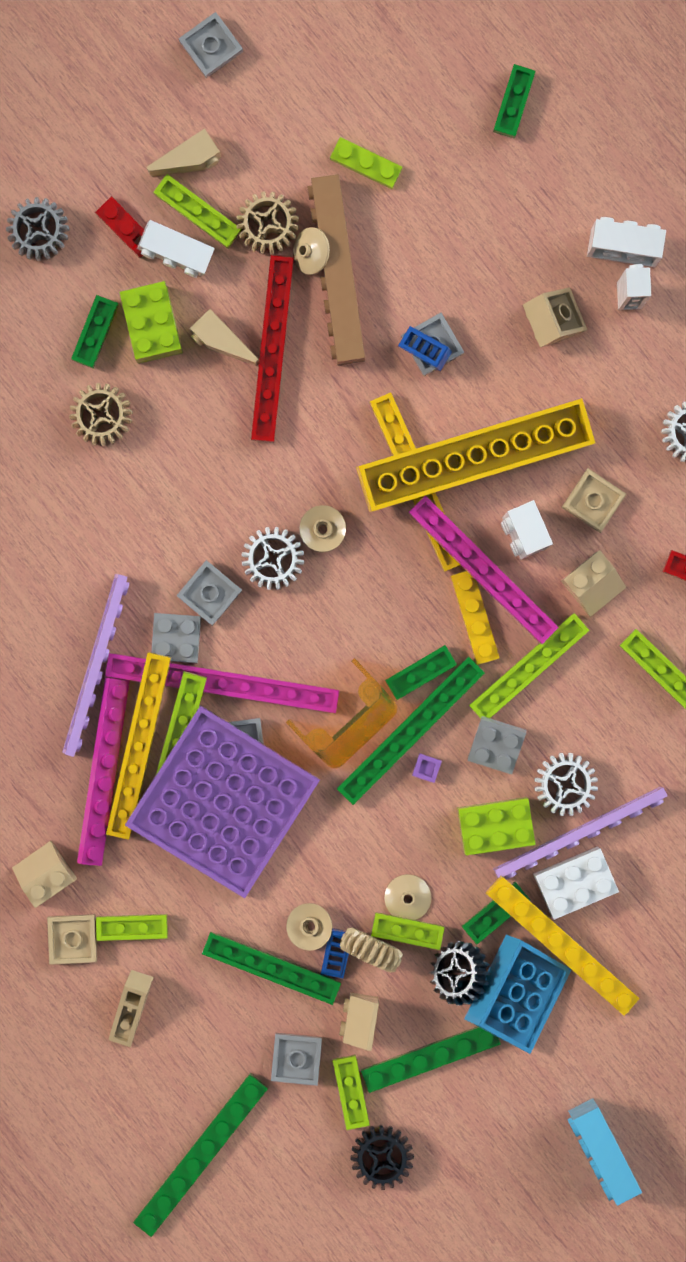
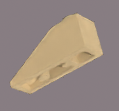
(189, 156)
(219, 338)
(130, 1008)

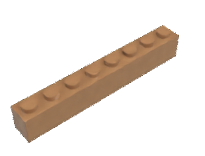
(338, 271)

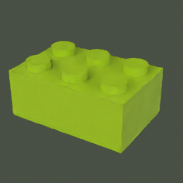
(151, 322)
(496, 826)

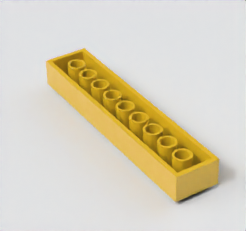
(475, 455)

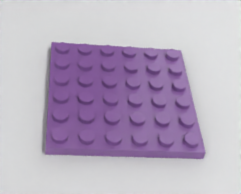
(222, 801)

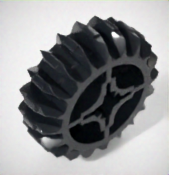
(464, 986)
(370, 1174)

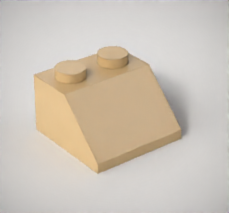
(554, 317)
(594, 583)
(43, 874)
(360, 1020)

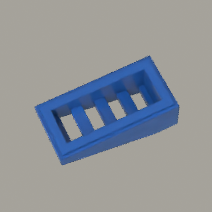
(441, 359)
(337, 933)

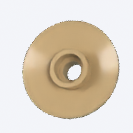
(311, 251)
(320, 516)
(406, 885)
(298, 928)

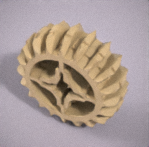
(276, 205)
(106, 404)
(371, 950)

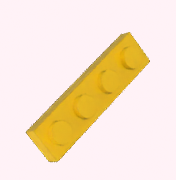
(475, 617)

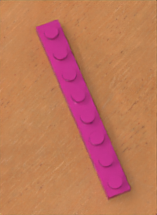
(483, 569)
(103, 771)

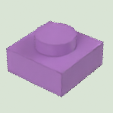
(426, 768)

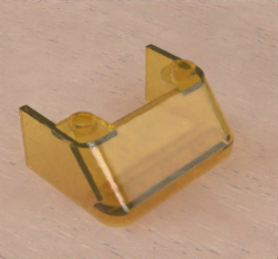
(358, 731)

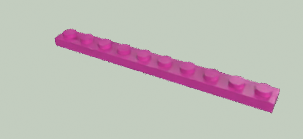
(233, 684)

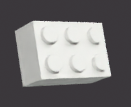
(626, 242)
(526, 530)
(576, 882)

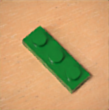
(514, 101)
(94, 331)
(421, 672)
(487, 919)

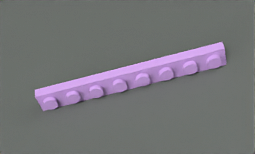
(93, 674)
(588, 829)

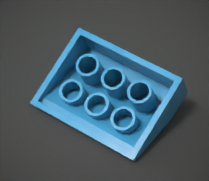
(519, 994)

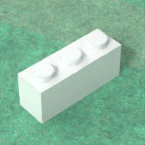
(175, 249)
(634, 287)

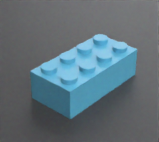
(607, 1157)

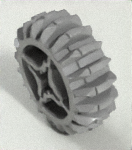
(32, 236)

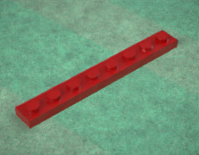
(272, 349)

